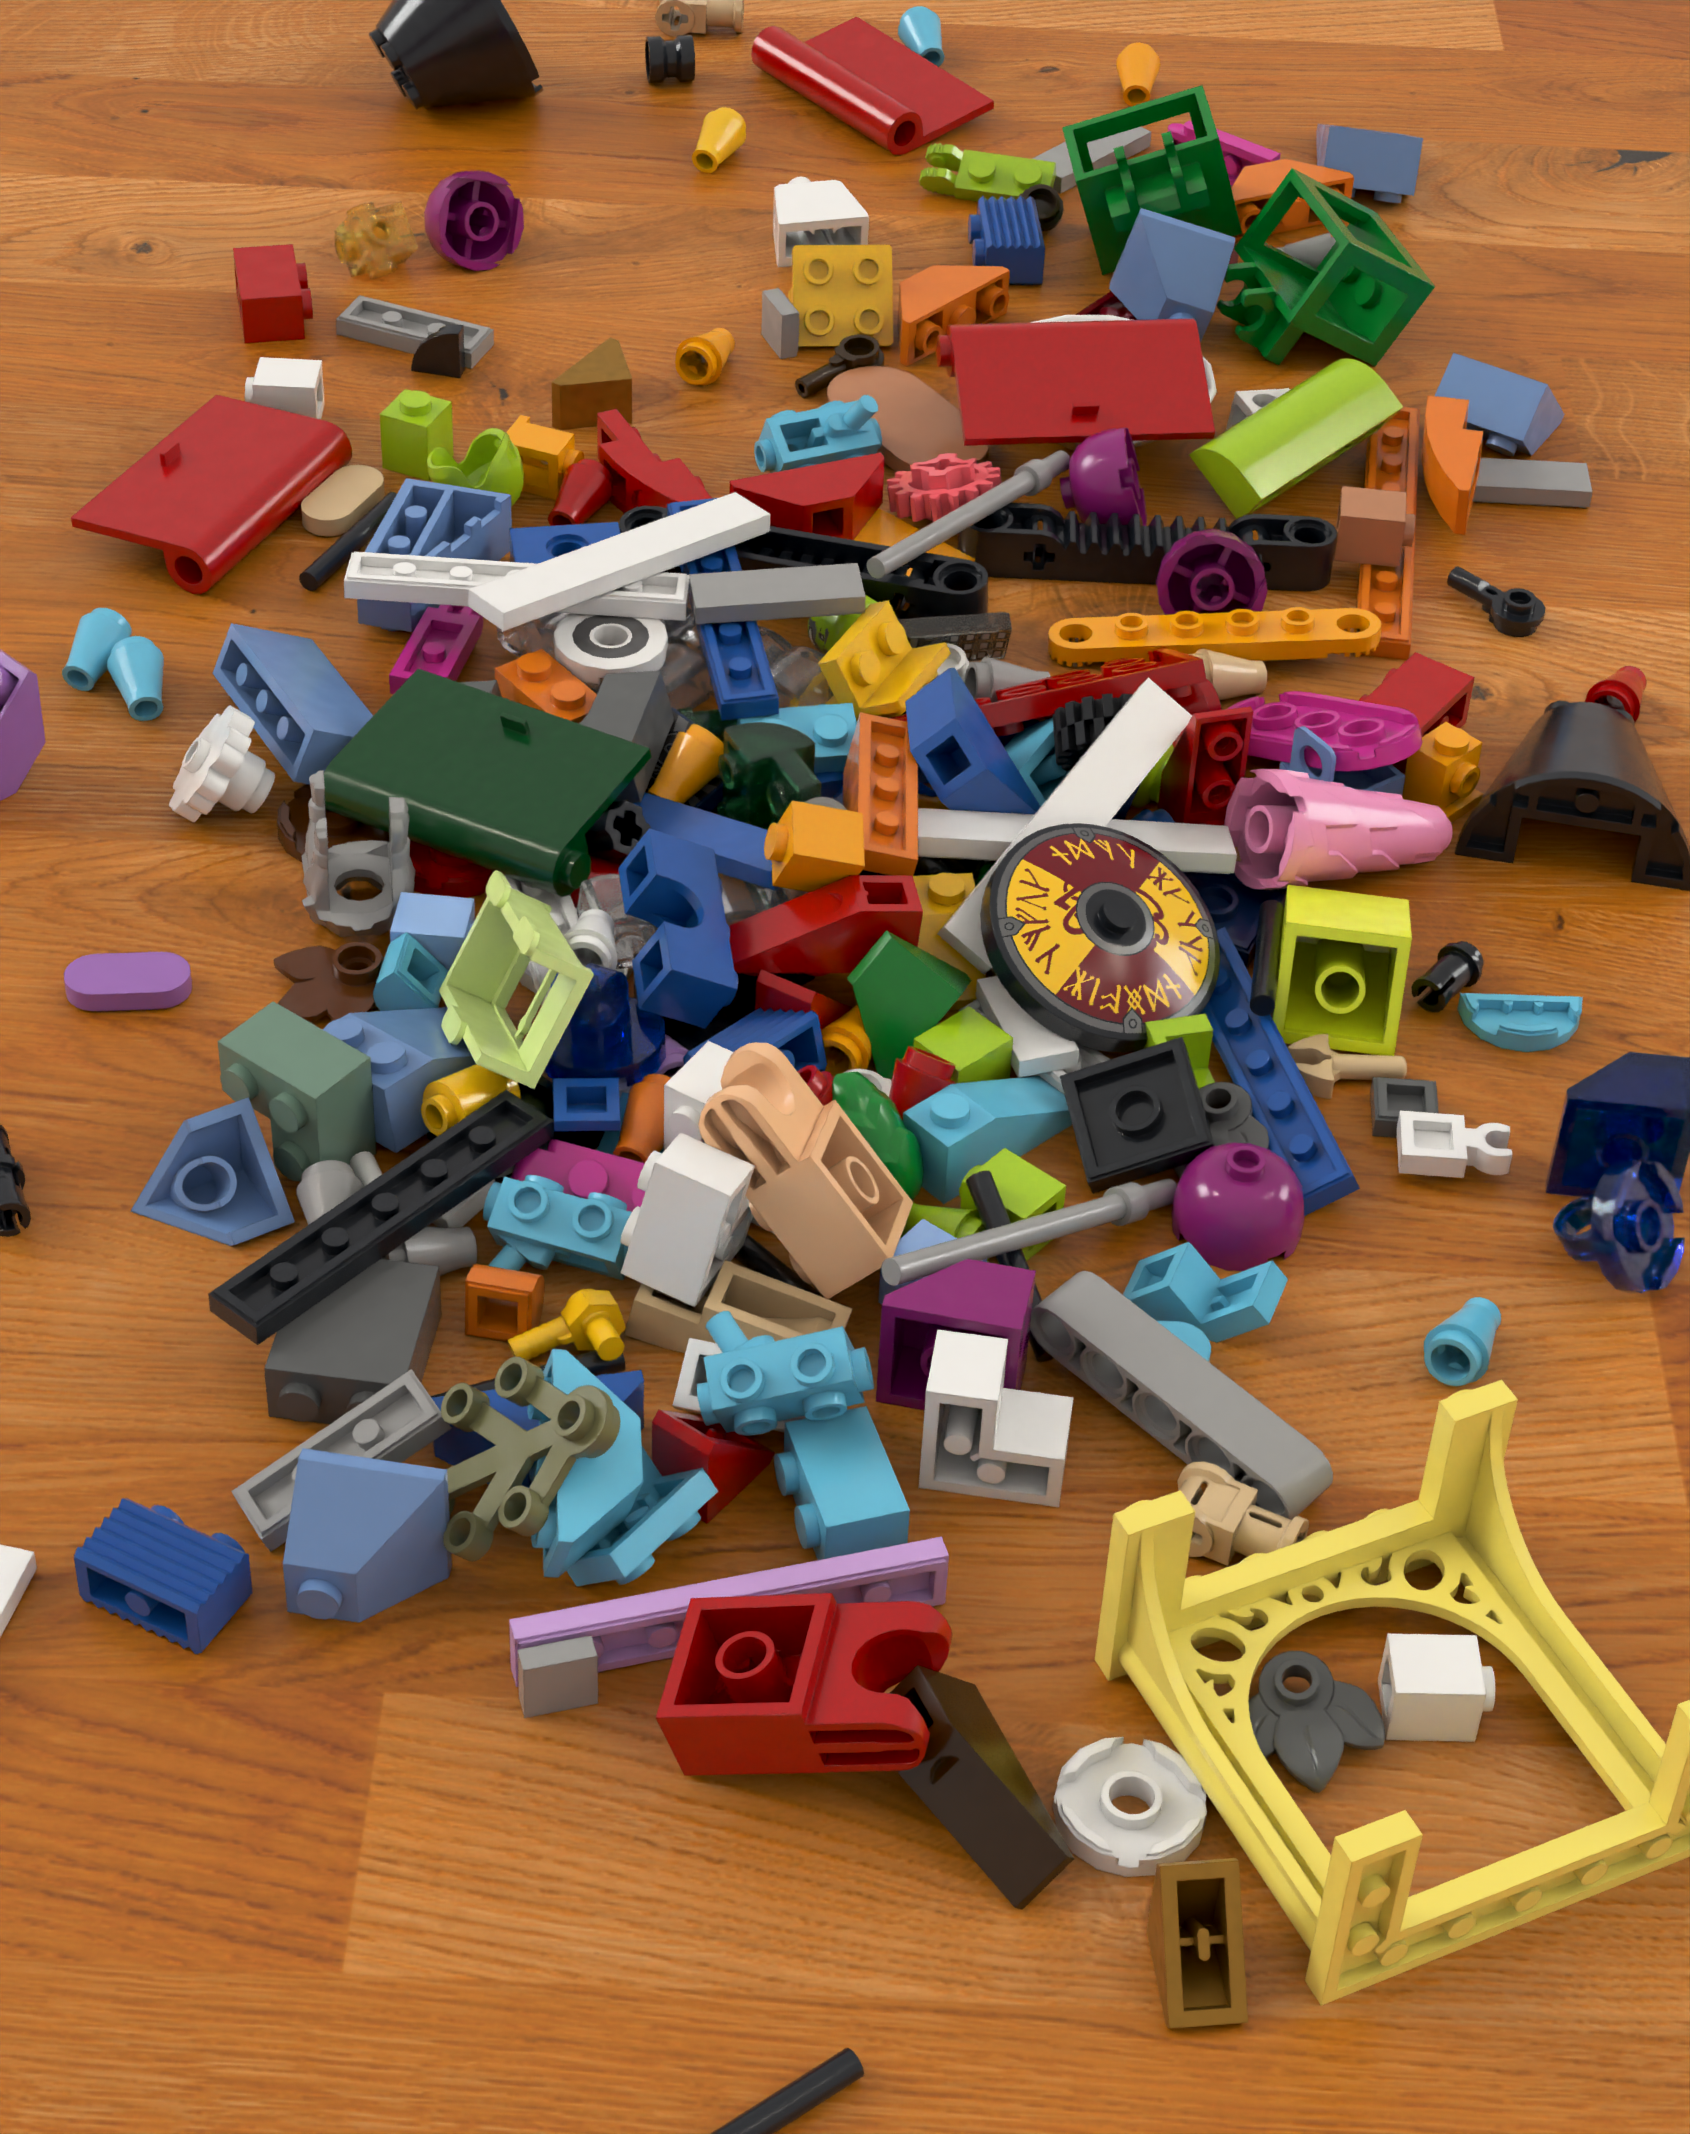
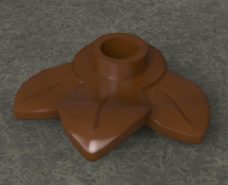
(330, 980)

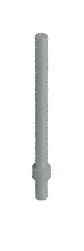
(1027, 481)
(1118, 1205)

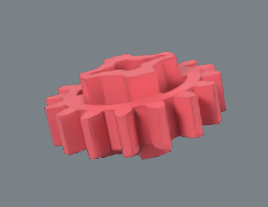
(939, 486)

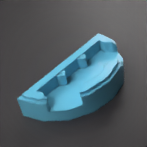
(1521, 1021)

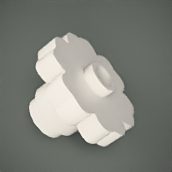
(221, 769)

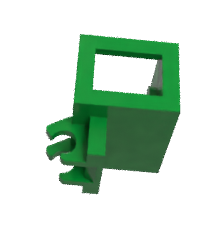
(1178, 181)
(1353, 298)

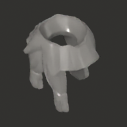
(378, 862)

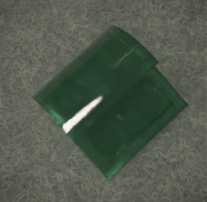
(765, 771)

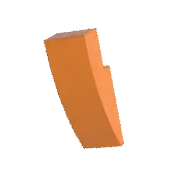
(1451, 459)

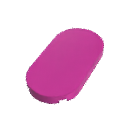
(1357, 731)

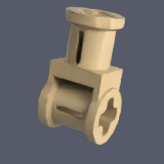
(698, 14)
(1229, 1518)

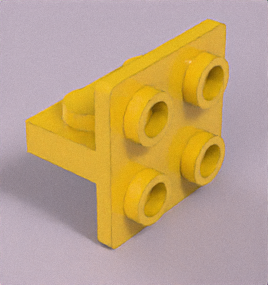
(842, 293)
(877, 664)

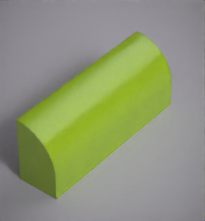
(1296, 435)

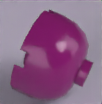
(473, 219)
(1105, 478)
(1211, 575)
(1239, 1206)

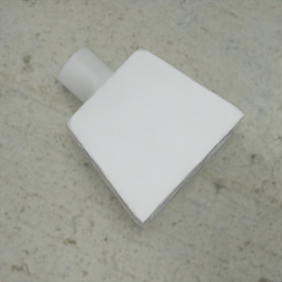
(816, 216)

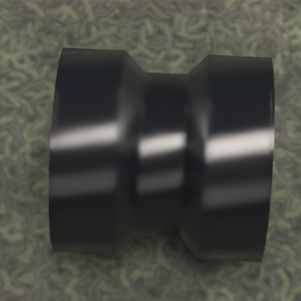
(670, 58)

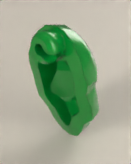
(882, 1128)

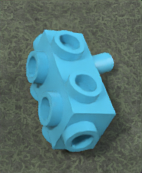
(818, 435)
(545, 1225)
(779, 1380)

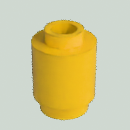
(461, 1094)

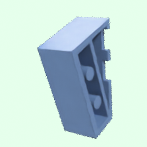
(436, 523)

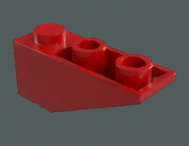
(1206, 766)
(827, 927)

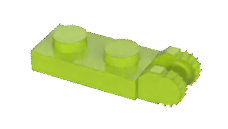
(982, 173)

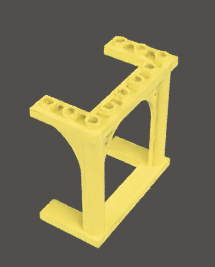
(1356, 1901)

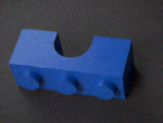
(688, 960)

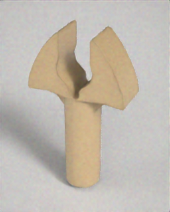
(1324, 1067)

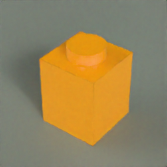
(814, 846)

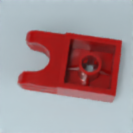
(798, 1684)

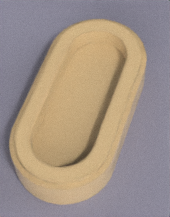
(342, 500)

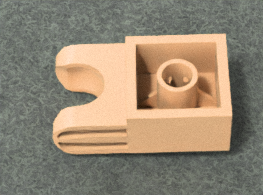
(812, 1170)

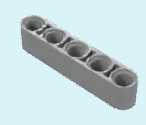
(1177, 1393)

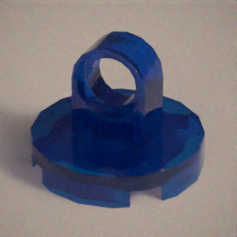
(609, 1034)
(1628, 1226)

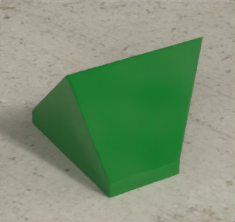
(902, 996)

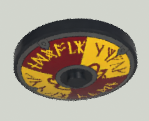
(1098, 935)

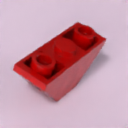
(820, 498)

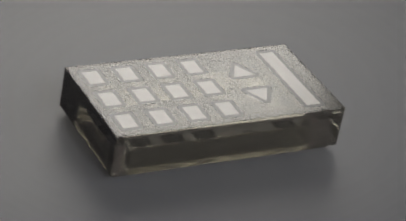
(974, 633)

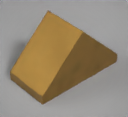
(591, 387)
(1198, 1943)

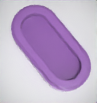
(128, 981)

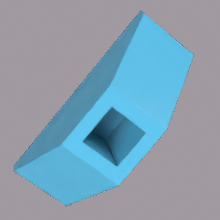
(597, 1489)

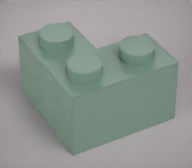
(305, 1084)

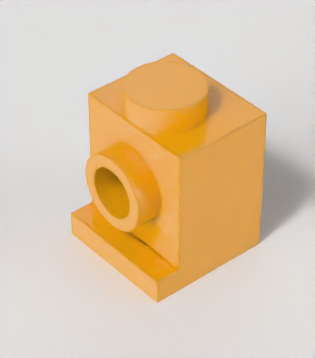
(543, 455)
(1445, 771)

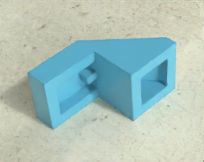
(1186, 1289)

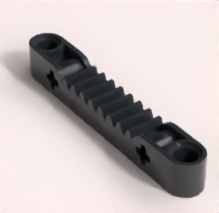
(1292, 549)
(934, 588)

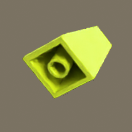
(1342, 968)

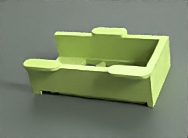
(486, 973)

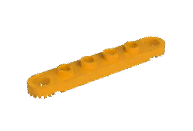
(1238, 633)

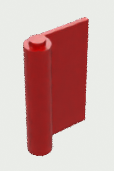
(870, 83)
(1078, 380)
(217, 487)

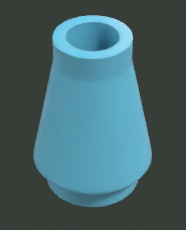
(922, 33)
(93, 646)
(138, 674)
(1462, 1344)

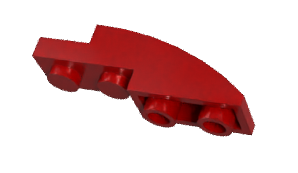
(637, 472)

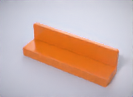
(883, 786)

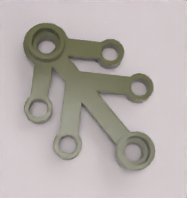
(579, 1427)

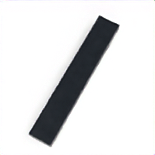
(380, 1217)

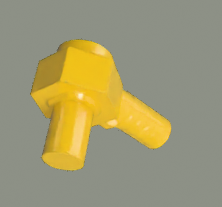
(588, 1320)

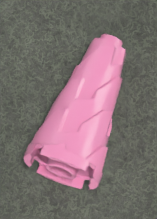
(1322, 831)

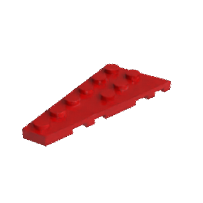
(1040, 698)

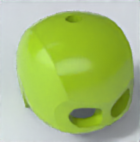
(489, 465)

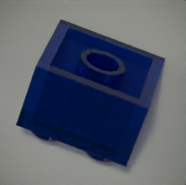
(1619, 1114)

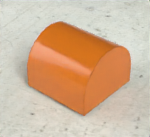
(502, 1302)

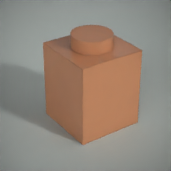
(1372, 526)

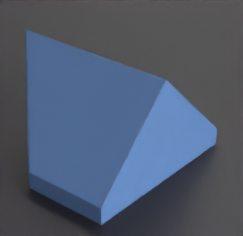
(217, 1179)

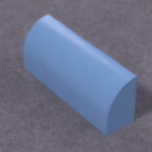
(292, 695)

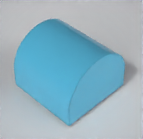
(408, 977)

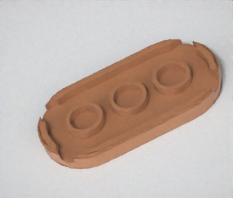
(911, 416)

